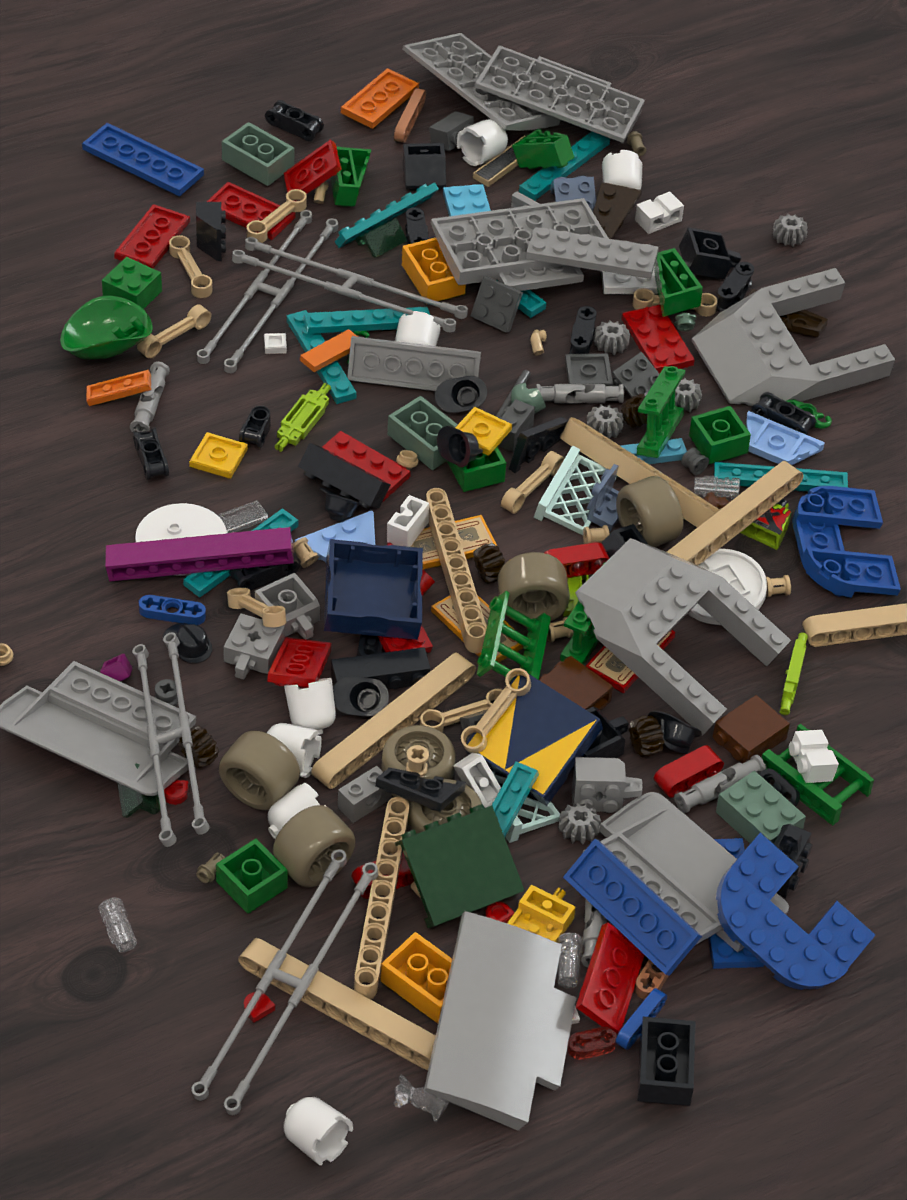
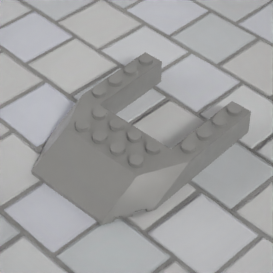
(755, 353)
(644, 596)

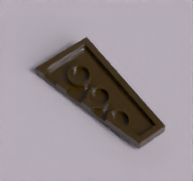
(613, 206)
(803, 321)

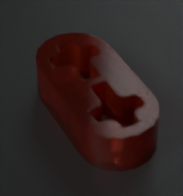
(592, 1044)

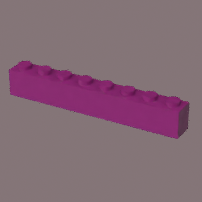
(199, 554)

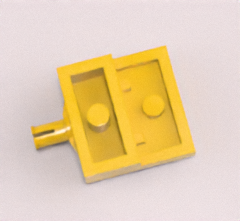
(543, 913)

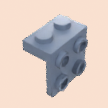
(574, 188)
(603, 503)

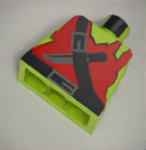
(770, 526)

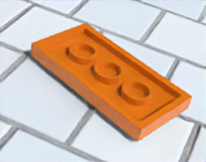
(379, 98)

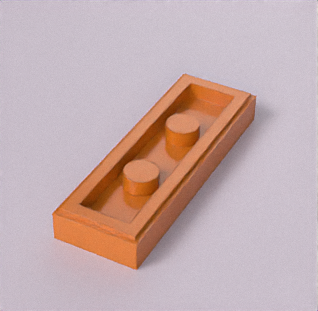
(328, 351)
(118, 388)

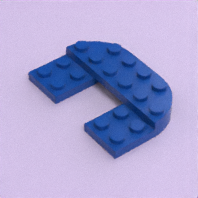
(822, 547)
(774, 938)

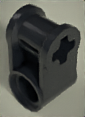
(256, 426)

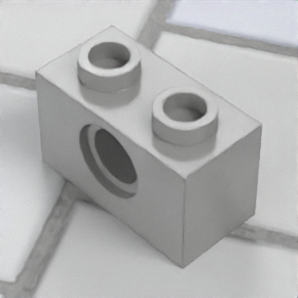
(362, 796)

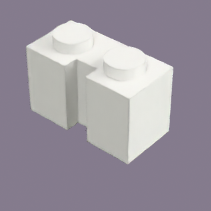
(660, 213)
(409, 523)
(812, 756)

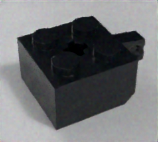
(707, 253)
(610, 740)
(796, 846)

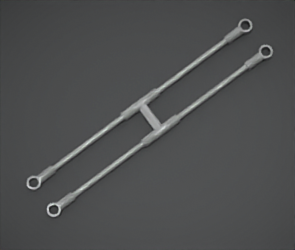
(252, 244)
(230, 364)
(199, 823)
(273, 972)

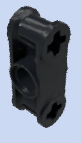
(294, 120)
(416, 226)
(735, 286)
(583, 331)
(784, 413)
(150, 453)
(263, 575)

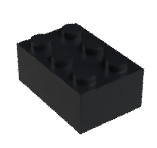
(666, 1061)

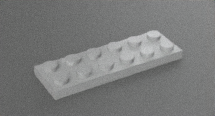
(592, 252)
(408, 363)

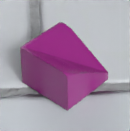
(117, 668)

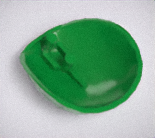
(105, 328)

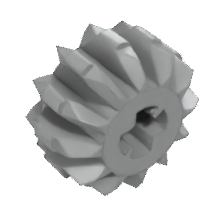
(790, 230)
(611, 337)
(688, 395)
(605, 420)
(579, 823)

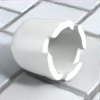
(482, 142)
(623, 169)
(418, 329)
(313, 705)
(301, 741)
(289, 805)
(317, 1129)

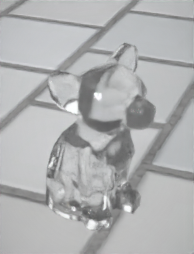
(422, 1100)

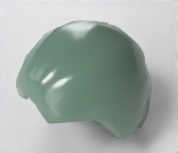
(529, 396)

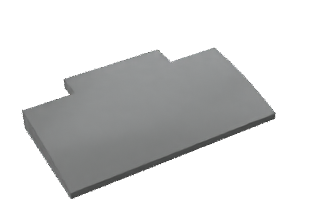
(459, 65)
(561, 93)
(498, 242)
(500, 1021)

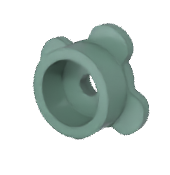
(685, 321)

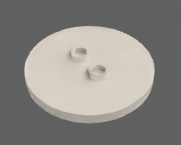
(179, 522)
(741, 573)

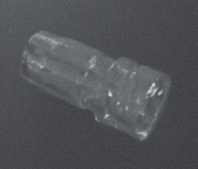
(719, 487)
(119, 929)
(569, 960)

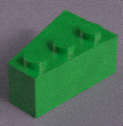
(543, 150)
(349, 179)
(676, 283)

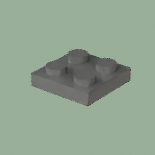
(496, 304)
(588, 369)

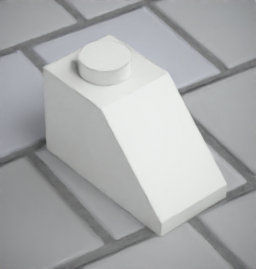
(479, 777)

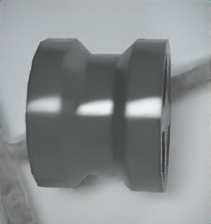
(694, 461)
(166, 686)

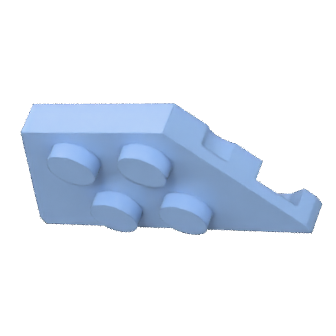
(779, 442)
(354, 529)

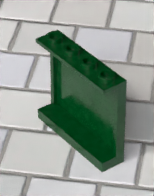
(461, 864)

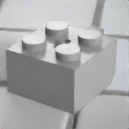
(299, 603)
(252, 645)
(603, 784)

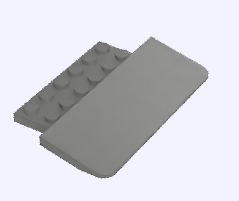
(97, 726)
(673, 860)

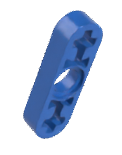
(155, 613)
(649, 1008)

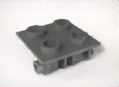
(636, 375)

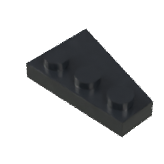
(536, 439)
(427, 792)

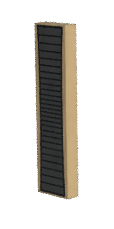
(497, 167)

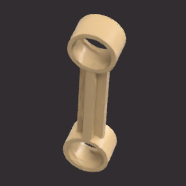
(277, 215)
(190, 266)
(653, 300)
(197, 317)
(515, 498)
(271, 615)
(496, 710)
(453, 716)

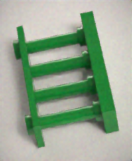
(661, 412)
(583, 639)
(533, 644)
(812, 793)

